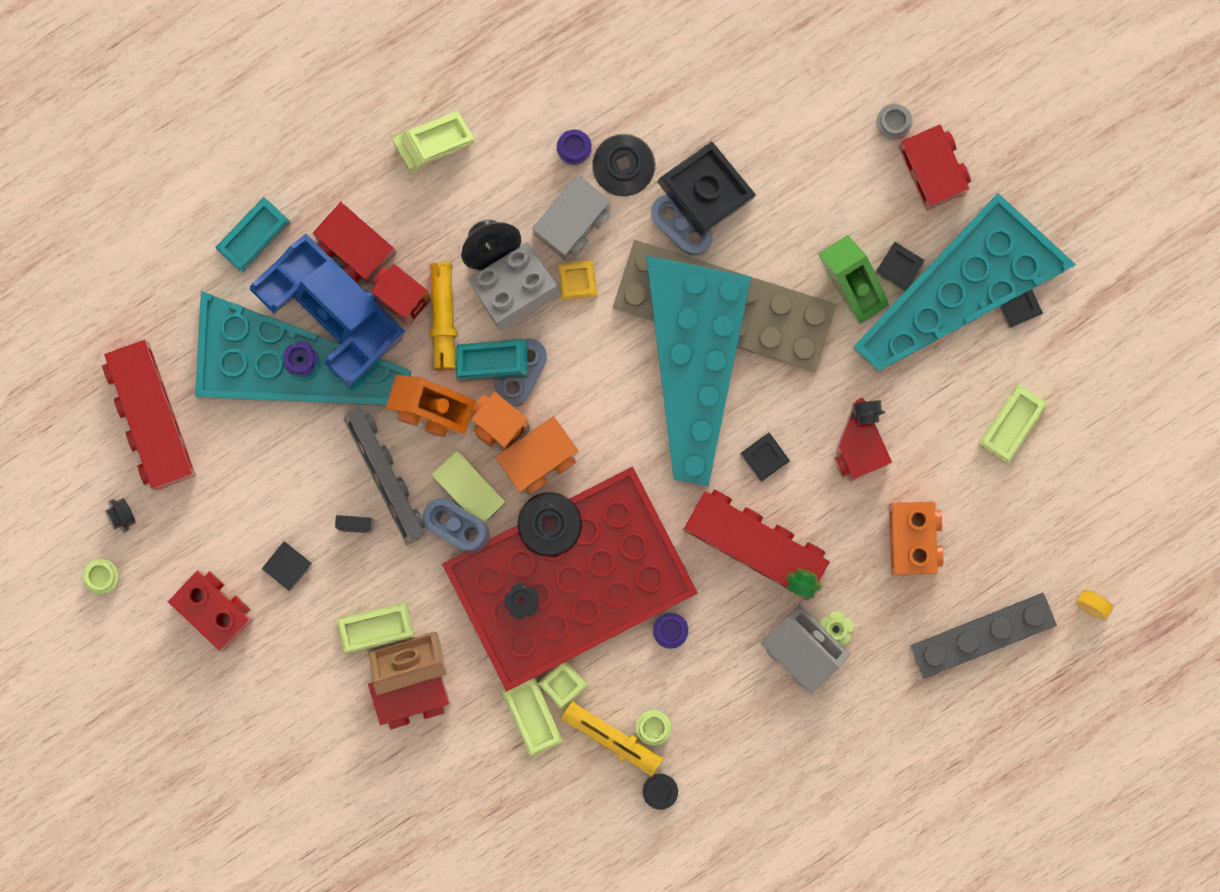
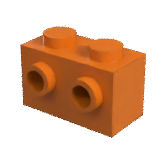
(430, 404)
(497, 421)
(537, 456)
(914, 538)

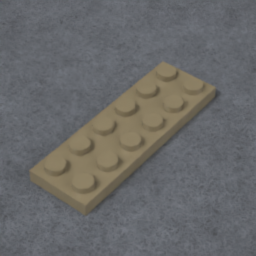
(775, 318)

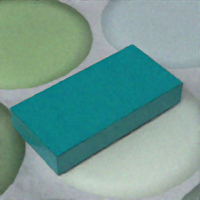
(252, 234)
(491, 360)

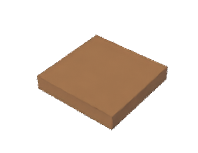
(407, 663)

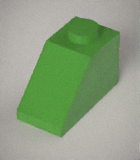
(854, 278)

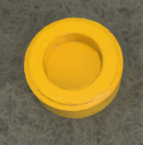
(1094, 604)

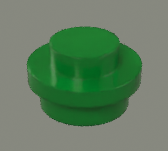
(803, 583)

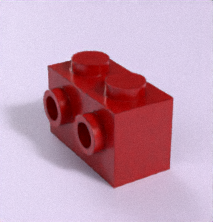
(211, 609)

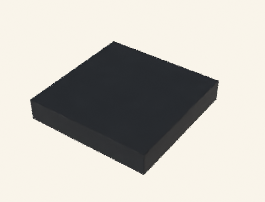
(706, 188)

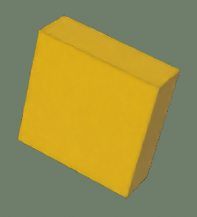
(577, 280)

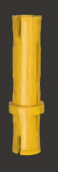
(442, 317)
(646, 761)

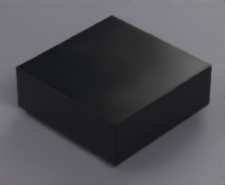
(899, 266)
(1021, 309)
(765, 457)
(354, 524)
(287, 566)

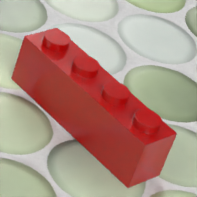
(149, 415)
(752, 542)

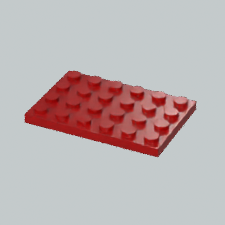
(597, 589)

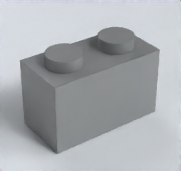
(572, 218)
(805, 649)

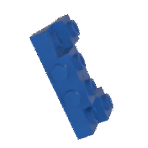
(335, 302)

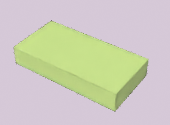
(437, 138)
(1012, 423)
(468, 487)
(375, 628)
(532, 717)

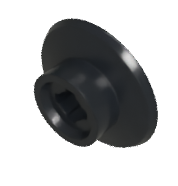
(626, 181)
(488, 243)
(549, 542)

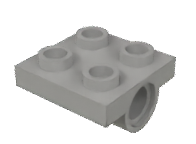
(514, 286)

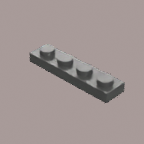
(378, 463)
(983, 635)

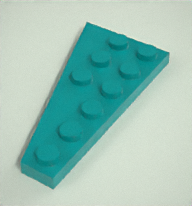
(977, 272)
(697, 337)
(245, 361)

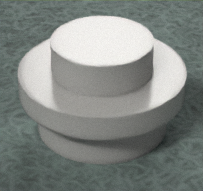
(894, 121)

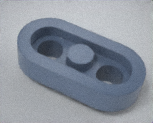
(678, 227)
(527, 383)
(457, 527)

